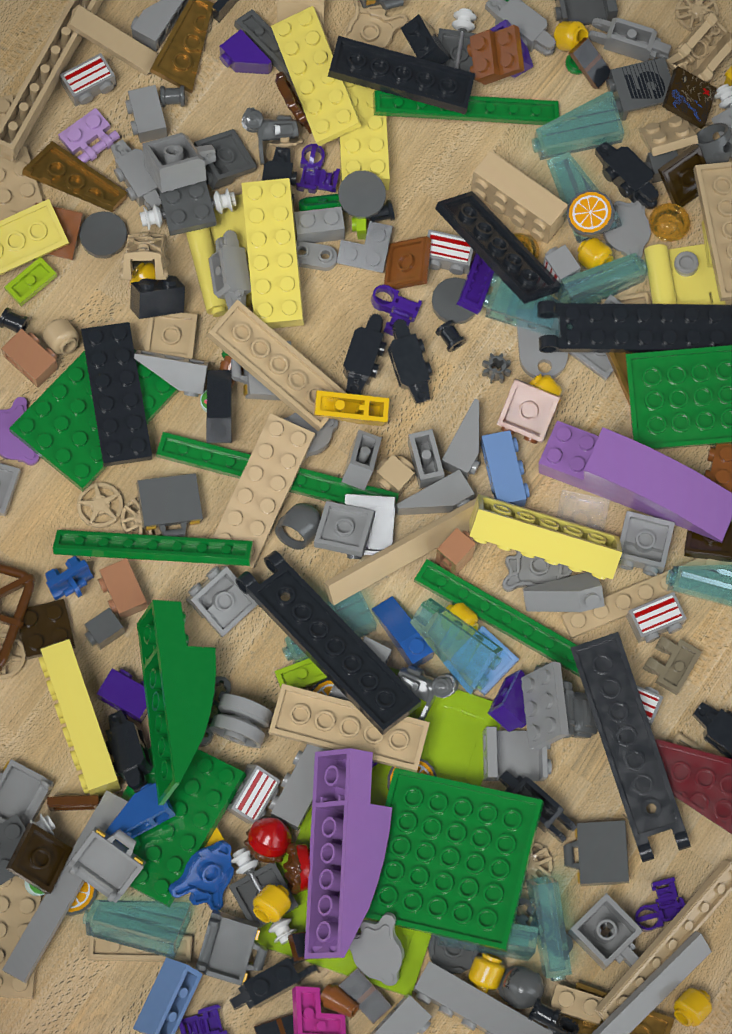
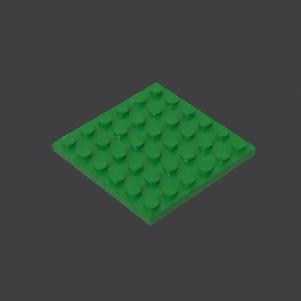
(455, 858)

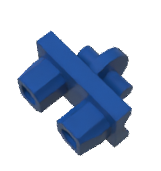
(70, 580)

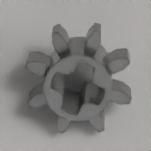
(499, 362)

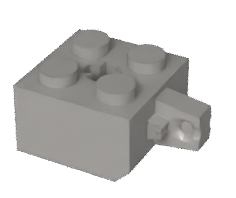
(176, 161)
(622, 933)

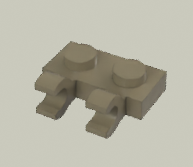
(678, 666)

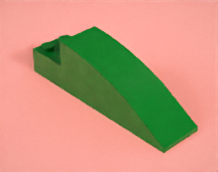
(177, 691)

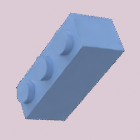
(504, 468)
(168, 998)

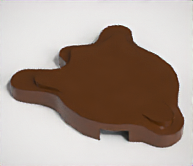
(291, 100)

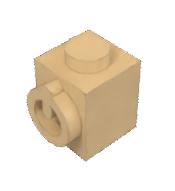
(395, 474)

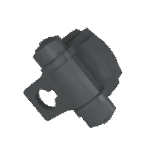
(269, 128)
(427, 687)
(579, 714)

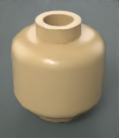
(61, 336)

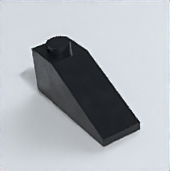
(219, 406)

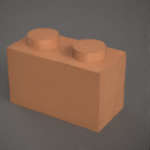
(29, 357)
(455, 551)
(123, 589)

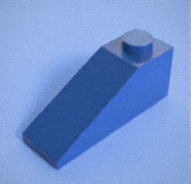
(402, 633)
(141, 813)

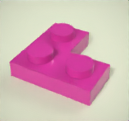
(308, 1015)

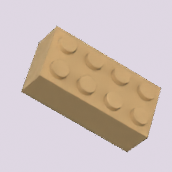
(518, 197)

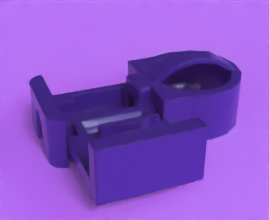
(317, 177)
(401, 307)
(667, 902)
(207, 1024)

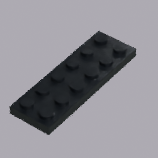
(401, 75)
(498, 247)
(116, 394)

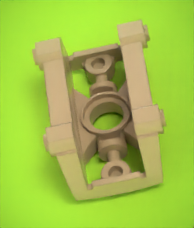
(710, 56)
(145, 247)

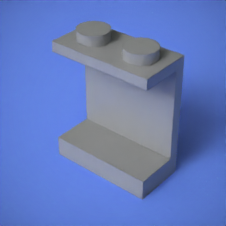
(511, 752)

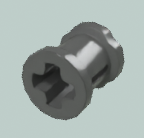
(172, 96)

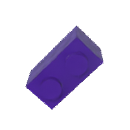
(124, 694)

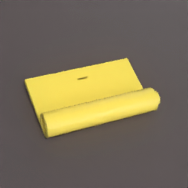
(203, 245)
(672, 288)

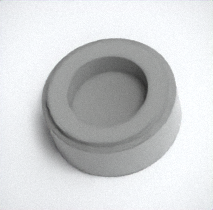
(686, 264)

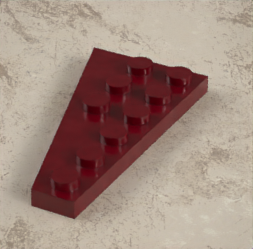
(700, 781)

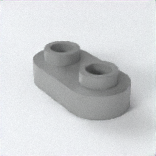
(312, 258)

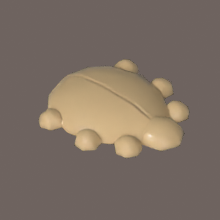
(286, 142)

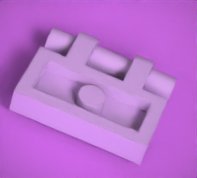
(85, 131)

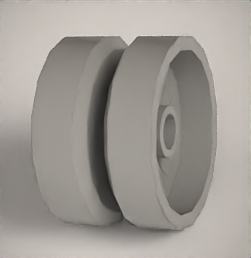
(241, 720)

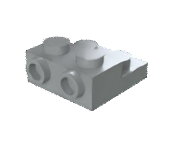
(645, 543)
(220, 600)

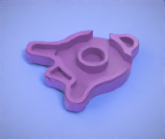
(10, 445)

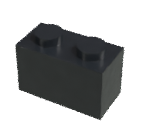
(424, 40)
(157, 297)

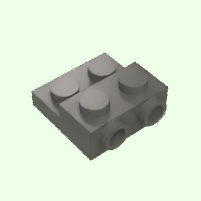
(231, 159)

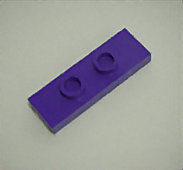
(475, 285)

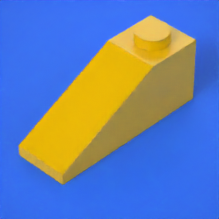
(352, 408)

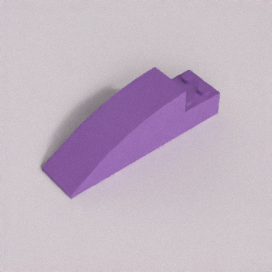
(637, 479)
(345, 850)

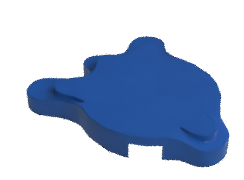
(206, 876)

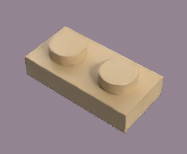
(576, 1003)

